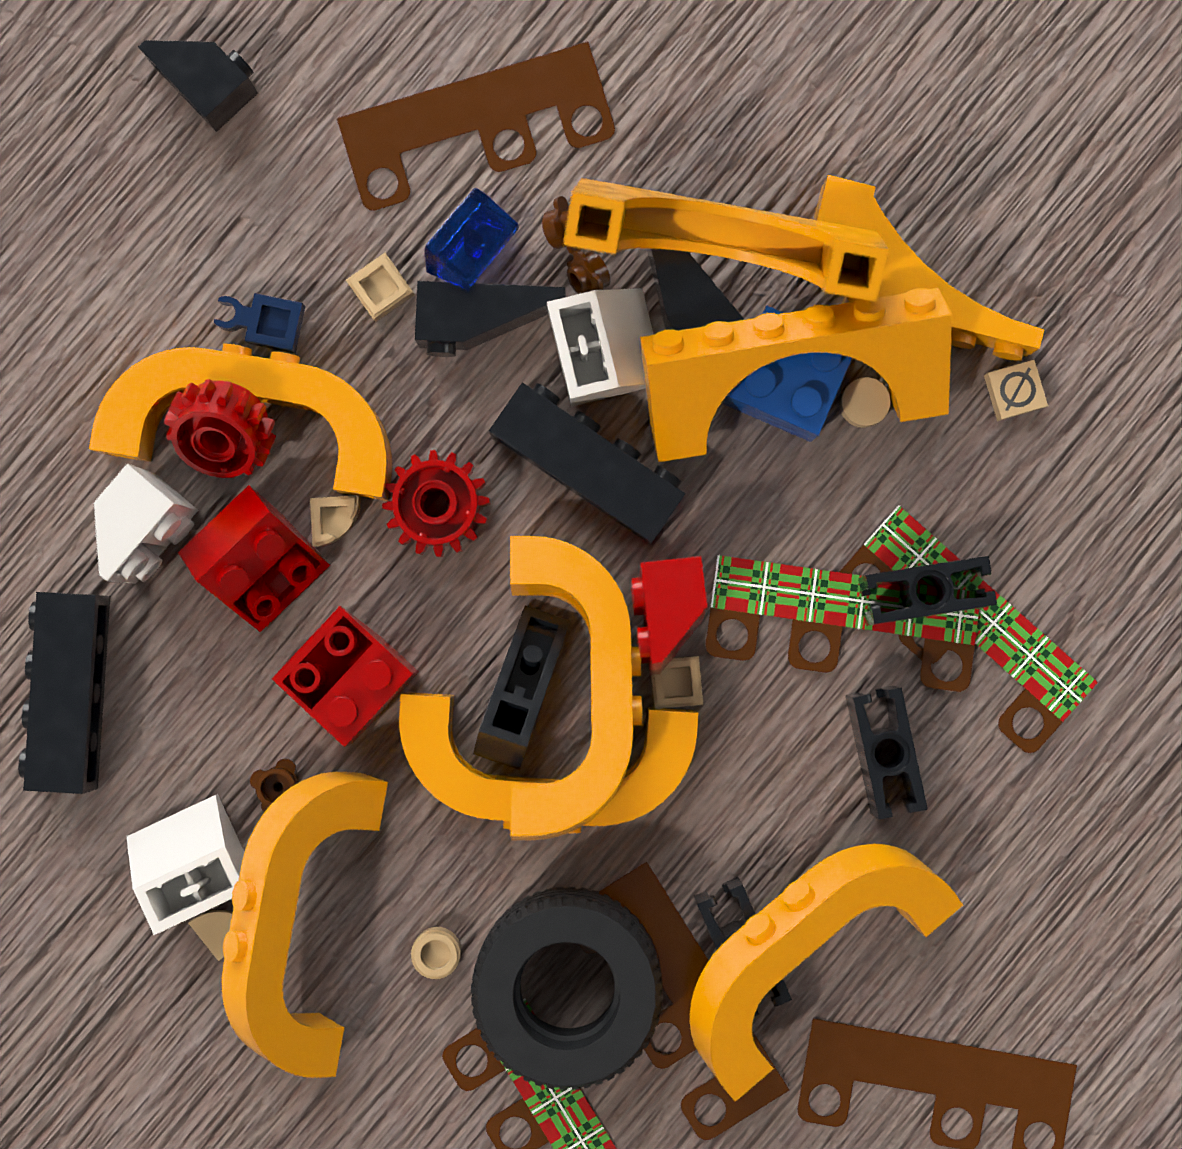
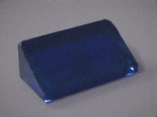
(469, 240)

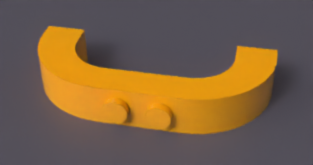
(143, 393)
(570, 574)
(443, 771)
(265, 916)
(789, 933)

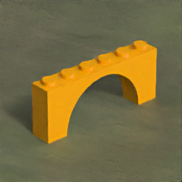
(828, 254)
(696, 368)

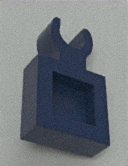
(269, 321)

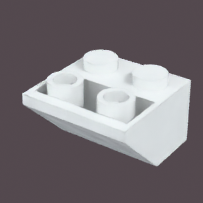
(600, 342)
(136, 523)
(185, 864)

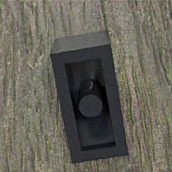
(204, 76)

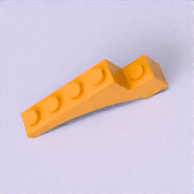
(972, 323)

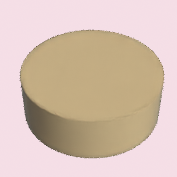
(864, 402)
(436, 953)

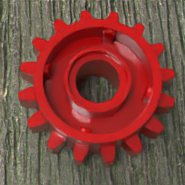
(220, 428)
(417, 484)

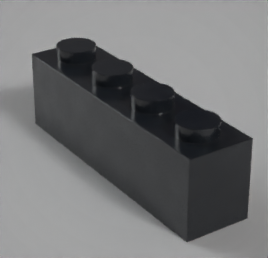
(586, 462)
(65, 692)

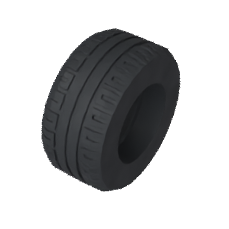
(553, 1053)

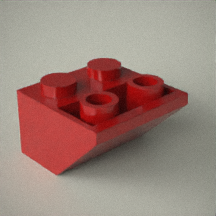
(253, 559)
(672, 606)
(345, 676)

